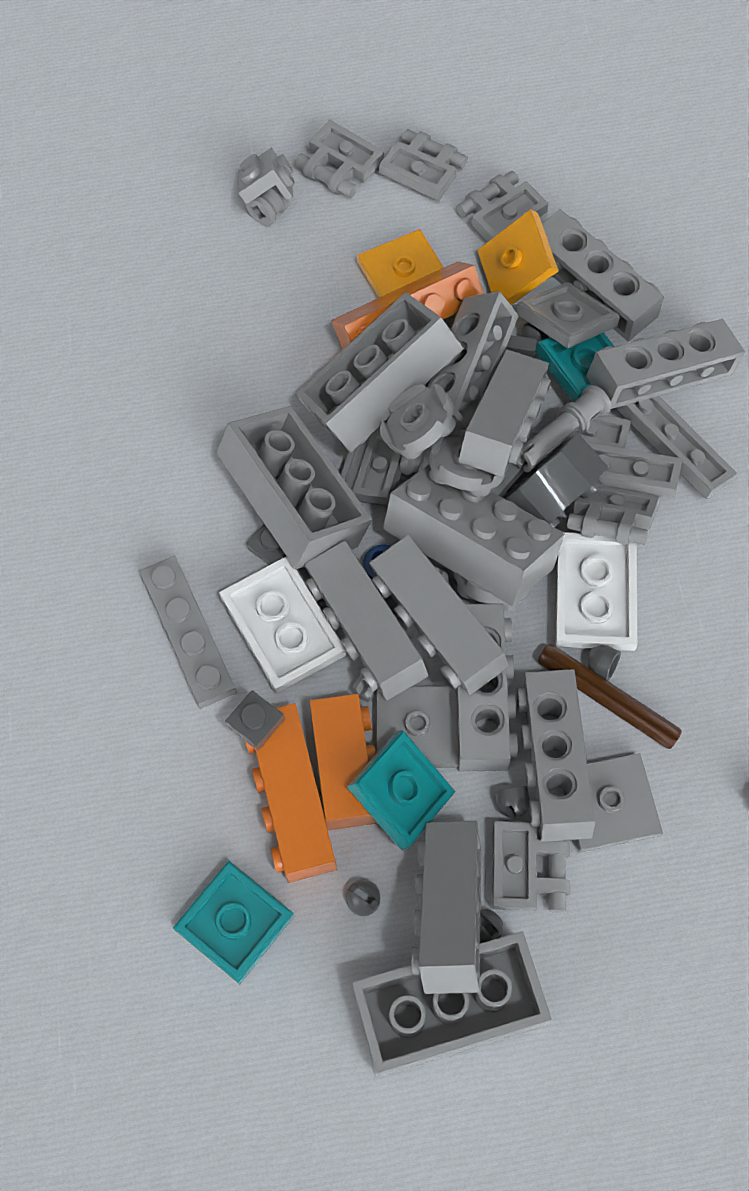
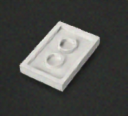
(596, 593)
(282, 624)

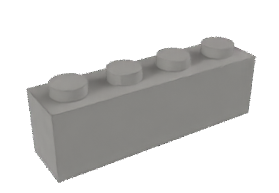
(505, 414)
(439, 615)
(366, 621)
(450, 908)

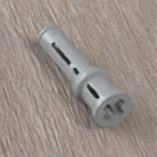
(572, 418)

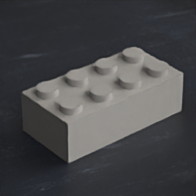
(390, 356)
(292, 484)
(475, 535)
(417, 1028)

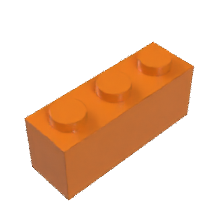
(341, 756)

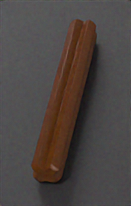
(612, 697)

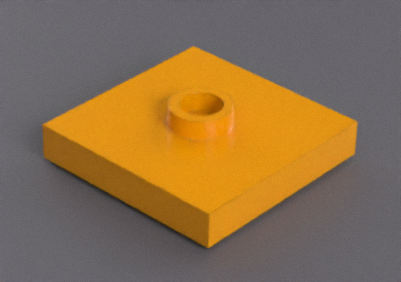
(518, 258)
(398, 262)

